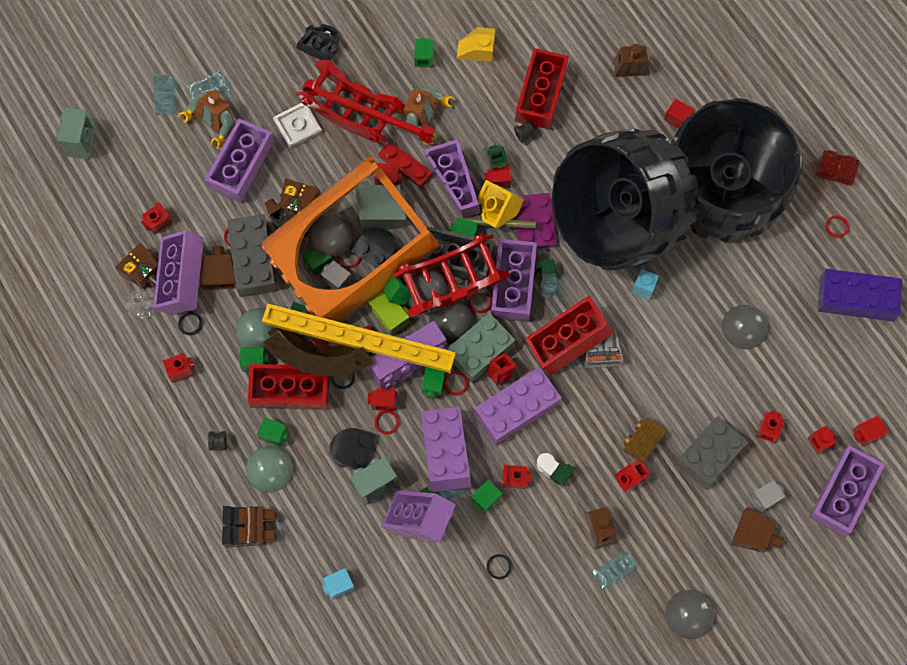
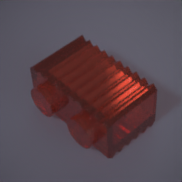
(837, 167)

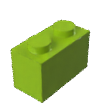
(390, 315)

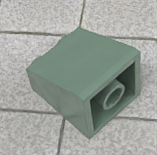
(379, 208)

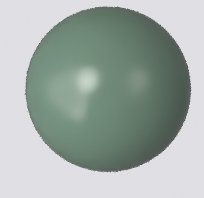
(251, 330)
(269, 469)

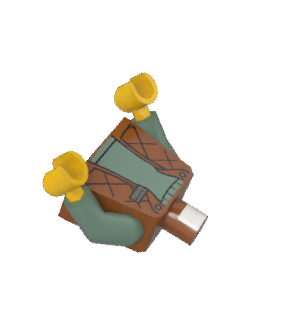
(423, 105)
(213, 112)

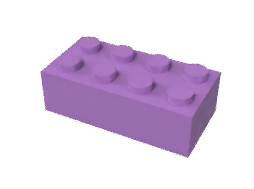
(239, 160)
(178, 272)
(514, 294)
(389, 370)
(517, 405)
(445, 449)
(846, 491)
(418, 515)

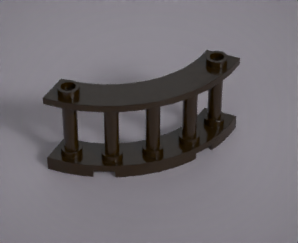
(308, 358)

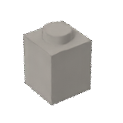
(336, 276)
(768, 495)

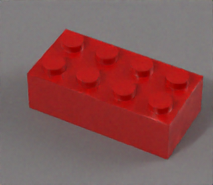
(541, 88)
(569, 335)
(286, 388)

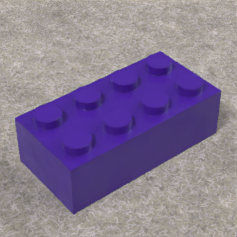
(860, 295)

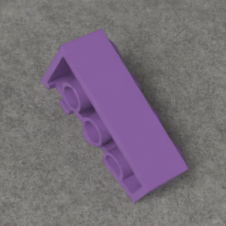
(452, 172)

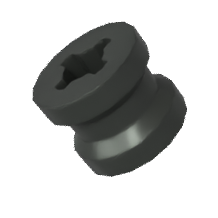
(524, 131)
(217, 440)

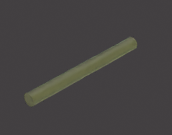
(512, 223)

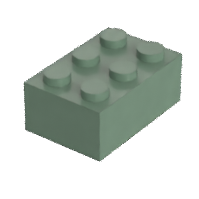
(479, 346)

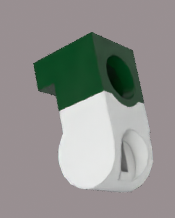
(553, 470)

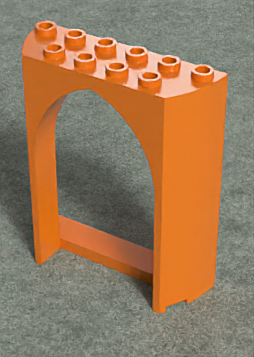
(342, 303)

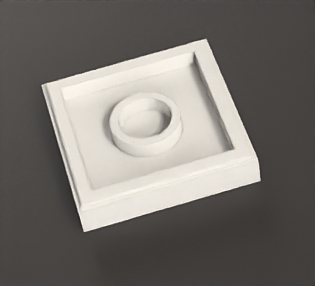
(297, 125)

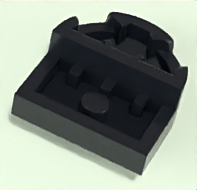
(319, 42)
(375, 246)
(352, 448)

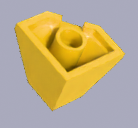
(477, 45)
(498, 204)

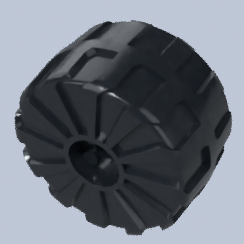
(755, 149)
(624, 198)

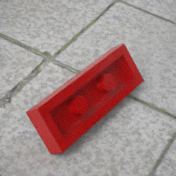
(408, 166)

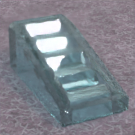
(213, 78)
(161, 83)
(602, 579)

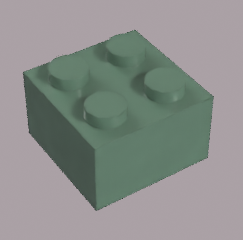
(75, 133)
(374, 480)

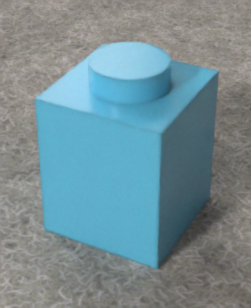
(645, 284)
(337, 584)

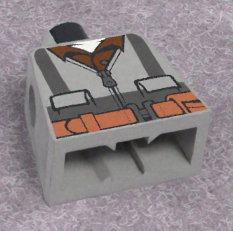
(604, 354)

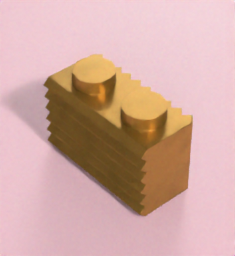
(644, 440)

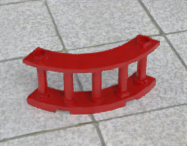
(391, 104)
(456, 293)

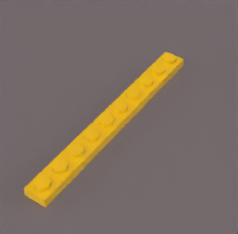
(359, 337)

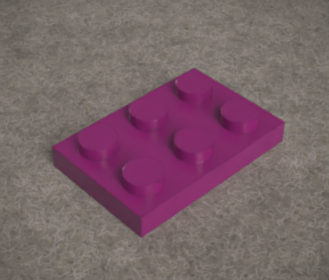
(537, 208)

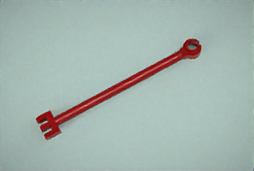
(425, 133)

